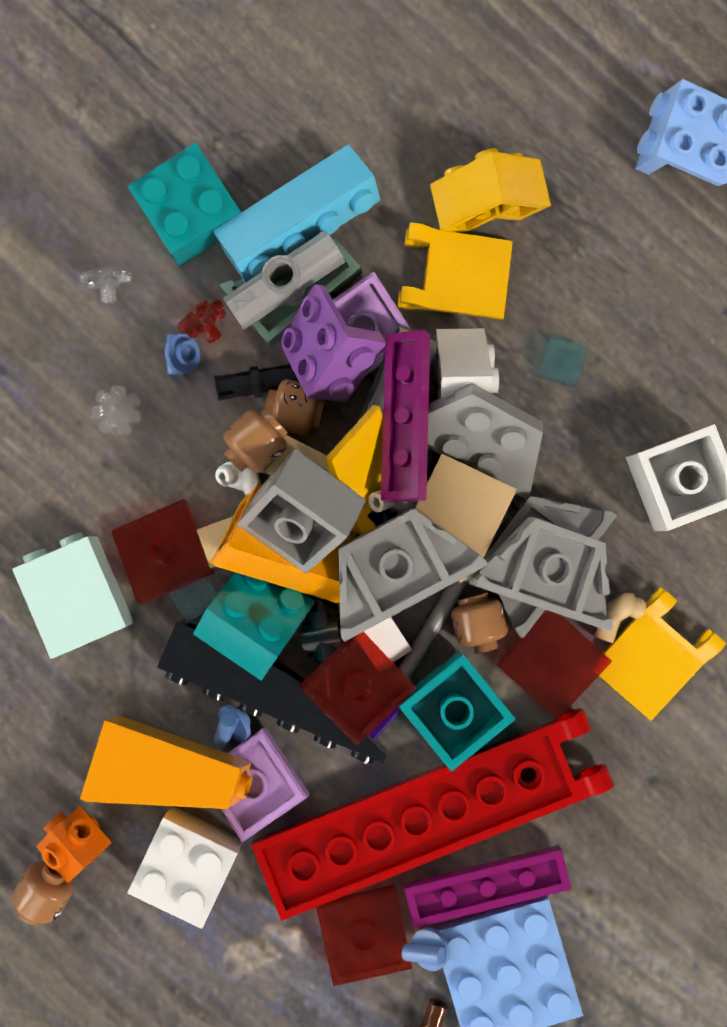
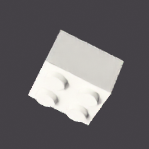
(682, 478)
(185, 866)

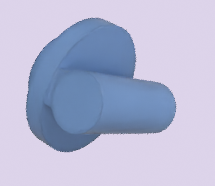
(181, 354)
(232, 725)
(427, 949)

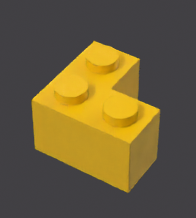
(489, 189)

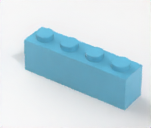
(298, 212)

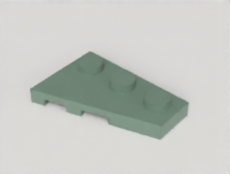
(277, 321)

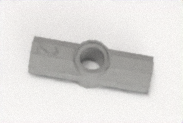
(306, 266)

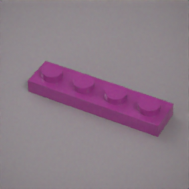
(405, 417)
(487, 886)

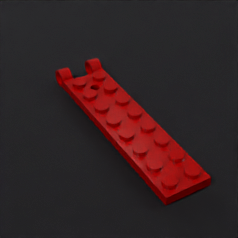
(425, 817)

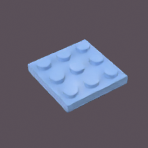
(509, 968)

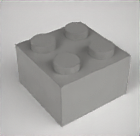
(302, 512)

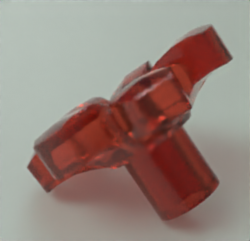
(203, 321)

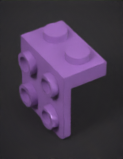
(325, 351)

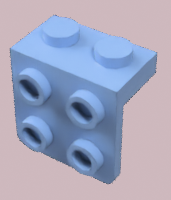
(687, 133)

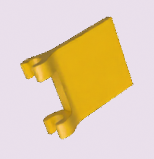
(461, 273)
(359, 463)
(654, 659)

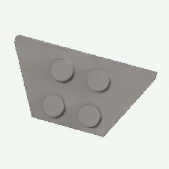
(487, 436)
(568, 516)
(397, 568)
(551, 571)

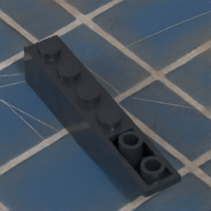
(277, 695)

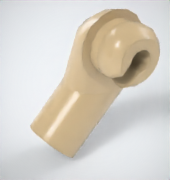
(618, 610)

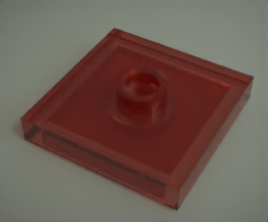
(161, 552)
(554, 663)
(357, 687)
(363, 935)

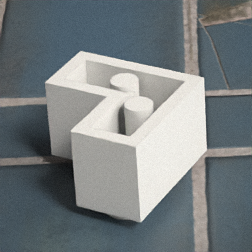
(464, 360)

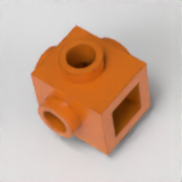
(72, 843)

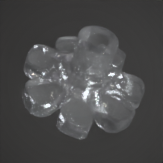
(105, 280)
(116, 410)

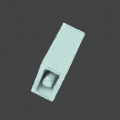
(72, 594)

